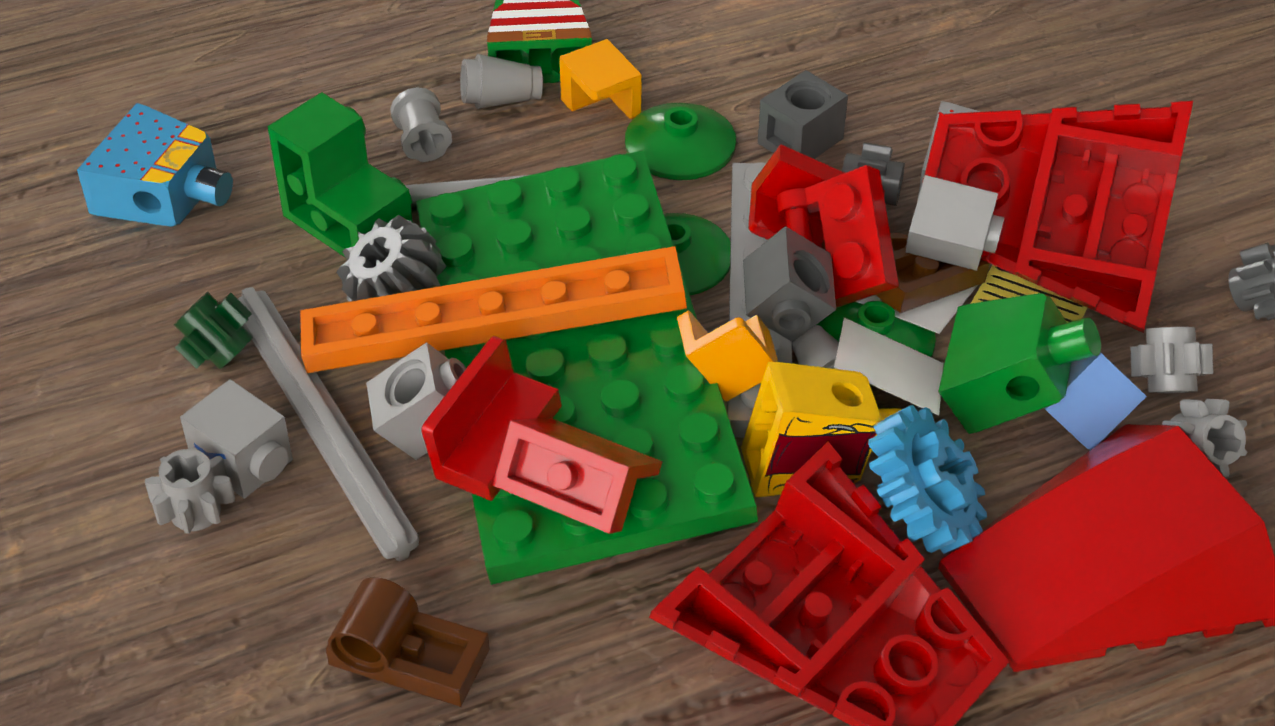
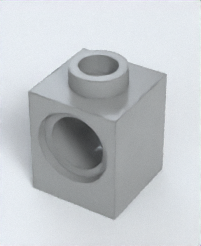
(408, 394)

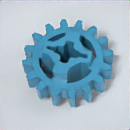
(927, 479)

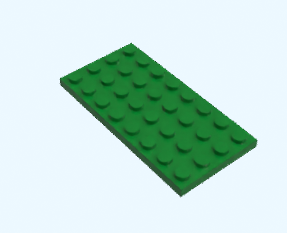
(612, 377)

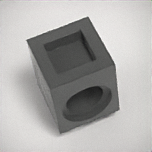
(803, 116)
(789, 284)

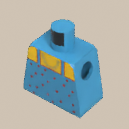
(152, 170)

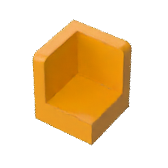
(597, 74)
(729, 355)

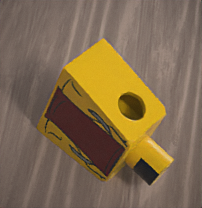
(802, 411)

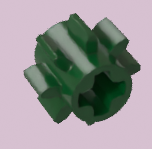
(213, 330)

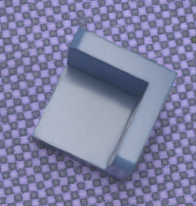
(1095, 400)

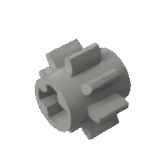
(1171, 360)
(1212, 430)
(190, 490)

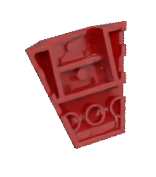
(1077, 195)
(1118, 553)
(838, 610)

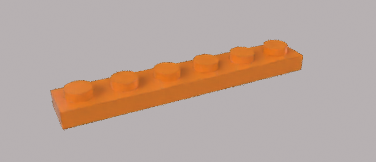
(491, 307)

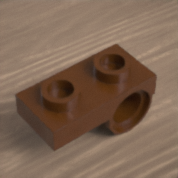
(397, 644)

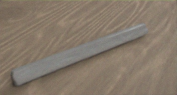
(329, 430)

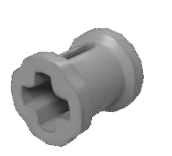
(417, 114)

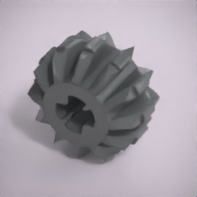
(390, 261)

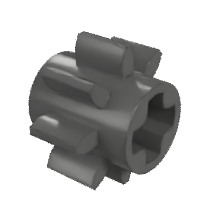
(880, 158)
(1254, 282)

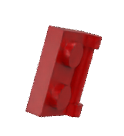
(853, 230)

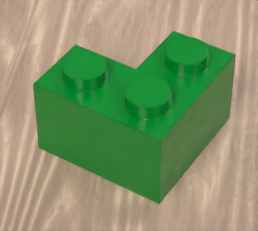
(327, 174)

